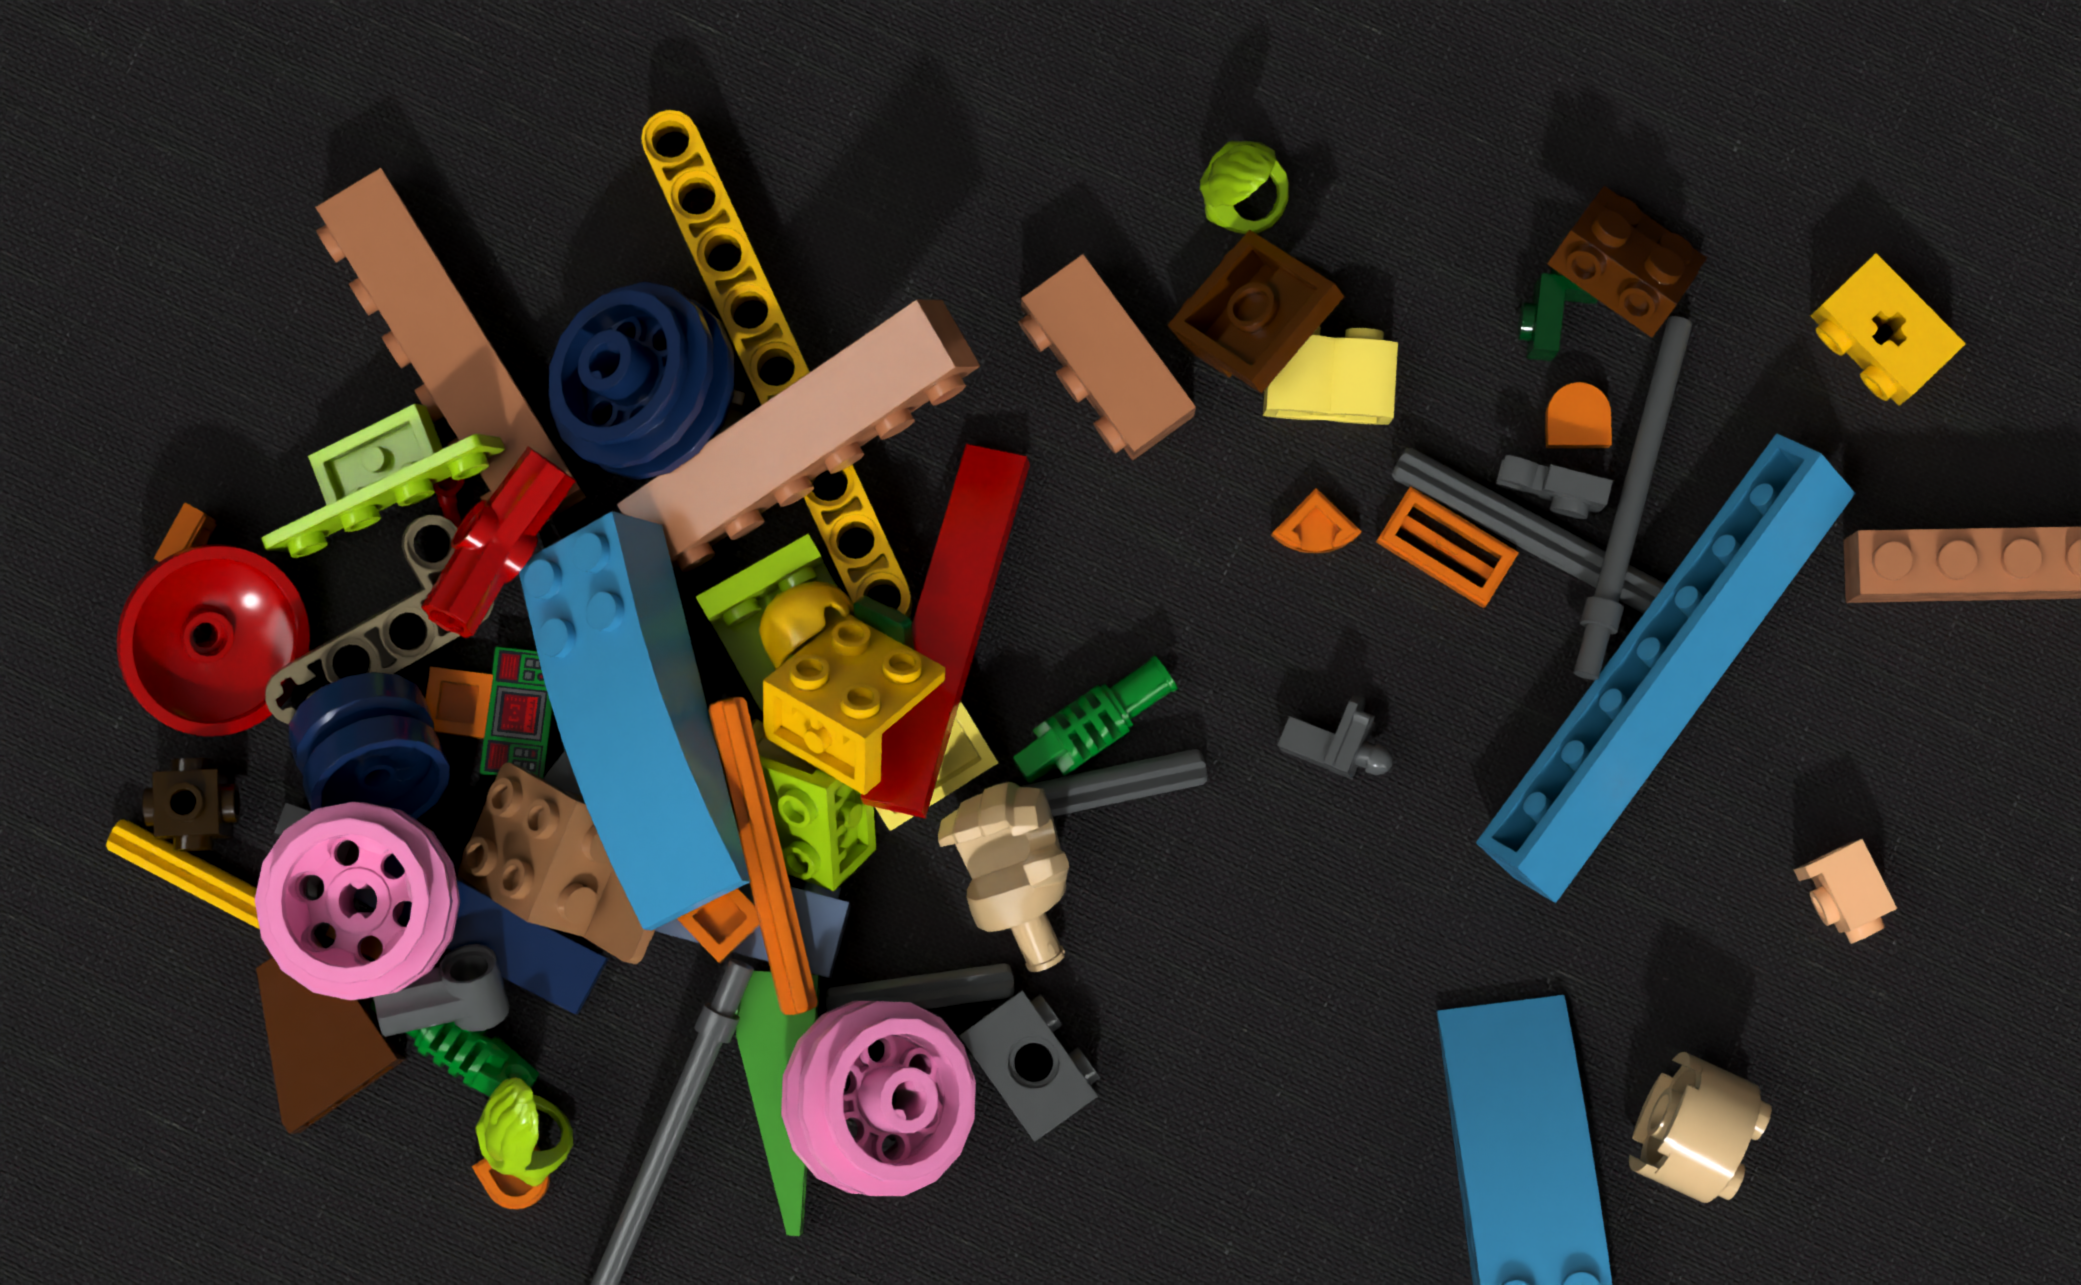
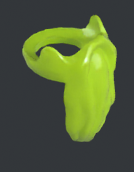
(1234, 176)
(510, 1132)

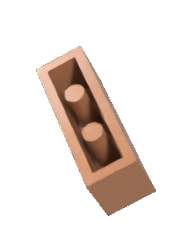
(1105, 359)

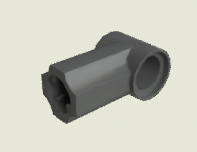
(461, 990)

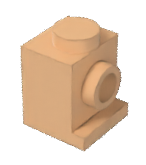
(1848, 890)

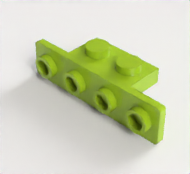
(377, 468)

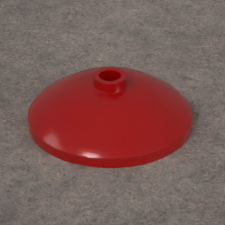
(220, 682)

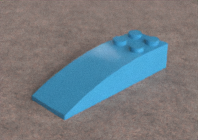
(634, 714)
(1523, 1145)

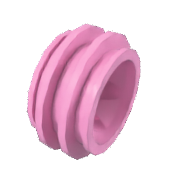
(290, 918)
(919, 1063)

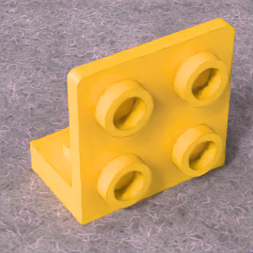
(842, 696)

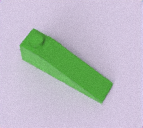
(766, 1045)

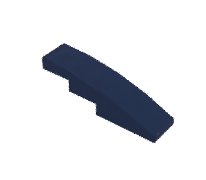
(527, 953)

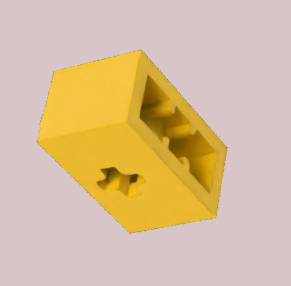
(1919, 338)

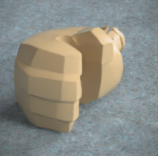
(1013, 865)

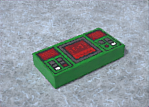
(518, 714)

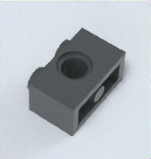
(1041, 1103)

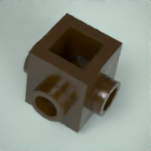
(214, 810)

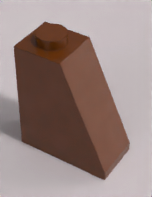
(319, 1046)

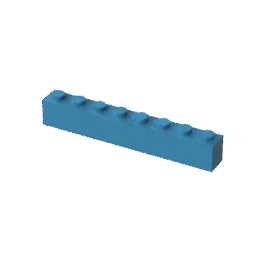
(1666, 667)

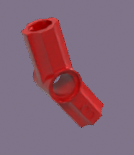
(495, 543)

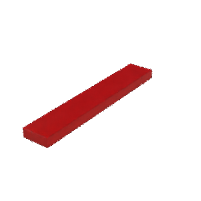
(951, 621)

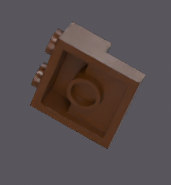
(1628, 261)
(1254, 311)

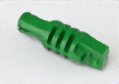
(1092, 722)
(473, 1055)

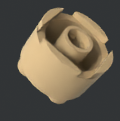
(1699, 1129)

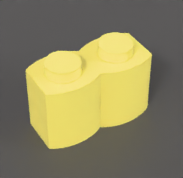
(1337, 380)

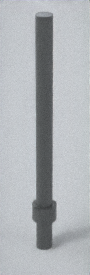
(1603, 611)
(714, 1026)

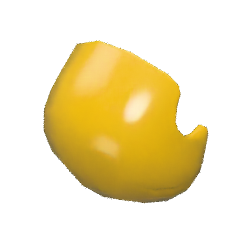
(799, 617)

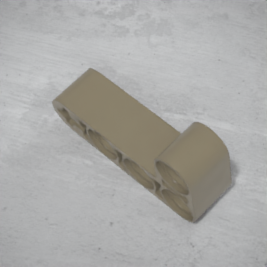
(374, 632)

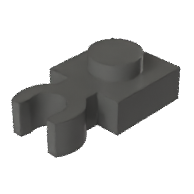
(1569, 490)

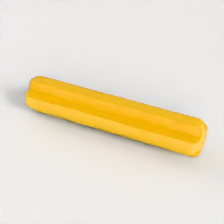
(184, 870)

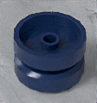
(369, 744)

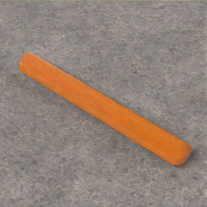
(763, 855)

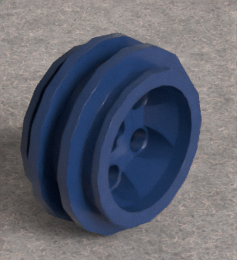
(628, 400)

